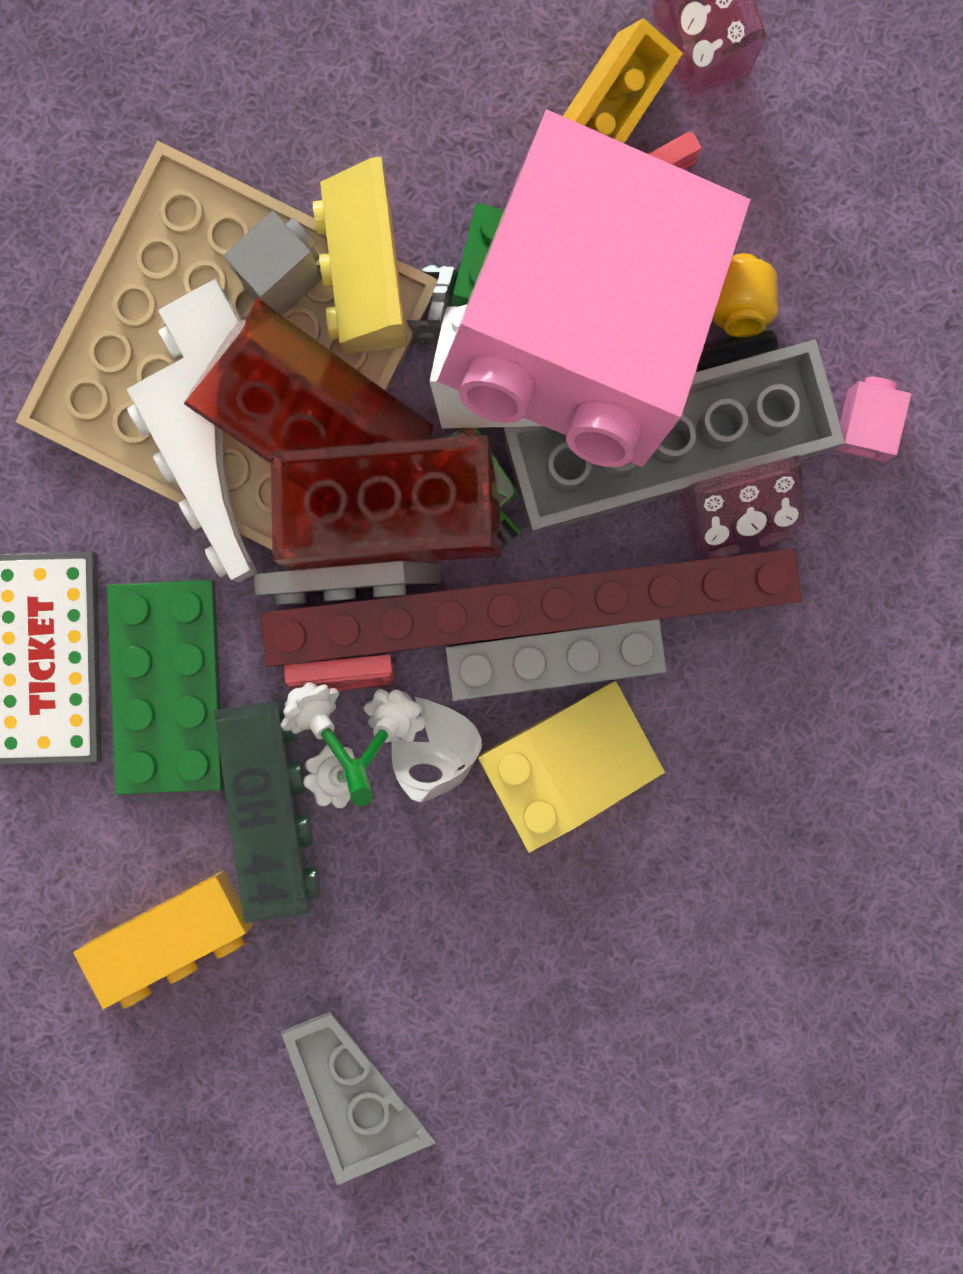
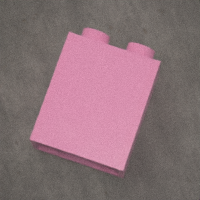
(595, 294)

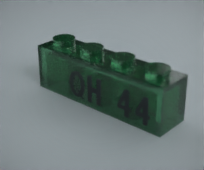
(265, 812)

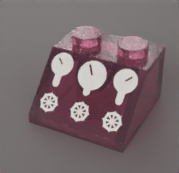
(716, 39)
(743, 507)

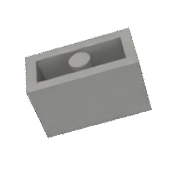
(275, 262)

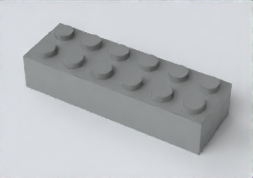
(730, 422)

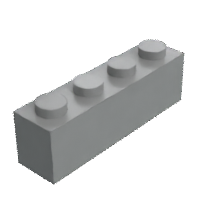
(556, 659)

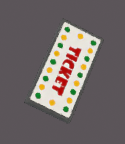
(49, 659)

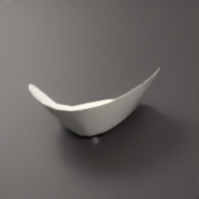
(451, 745)

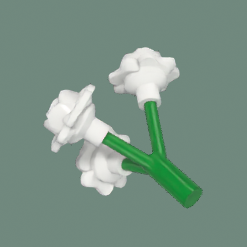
(335, 771)

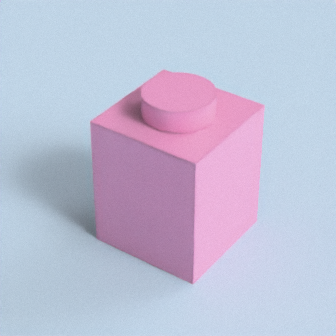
(874, 419)

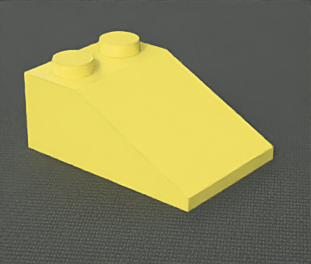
(571, 765)

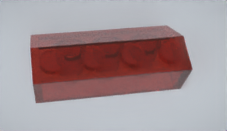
(289, 392)
(385, 503)

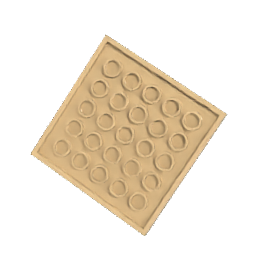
(158, 251)

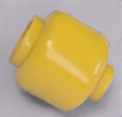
(747, 297)

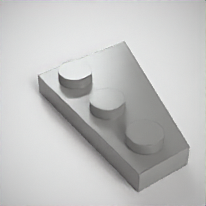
(341, 582)
(350, 1101)

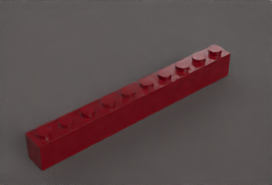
(530, 607)

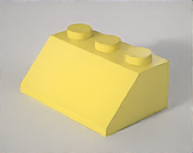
(360, 259)

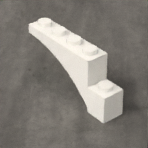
(187, 442)

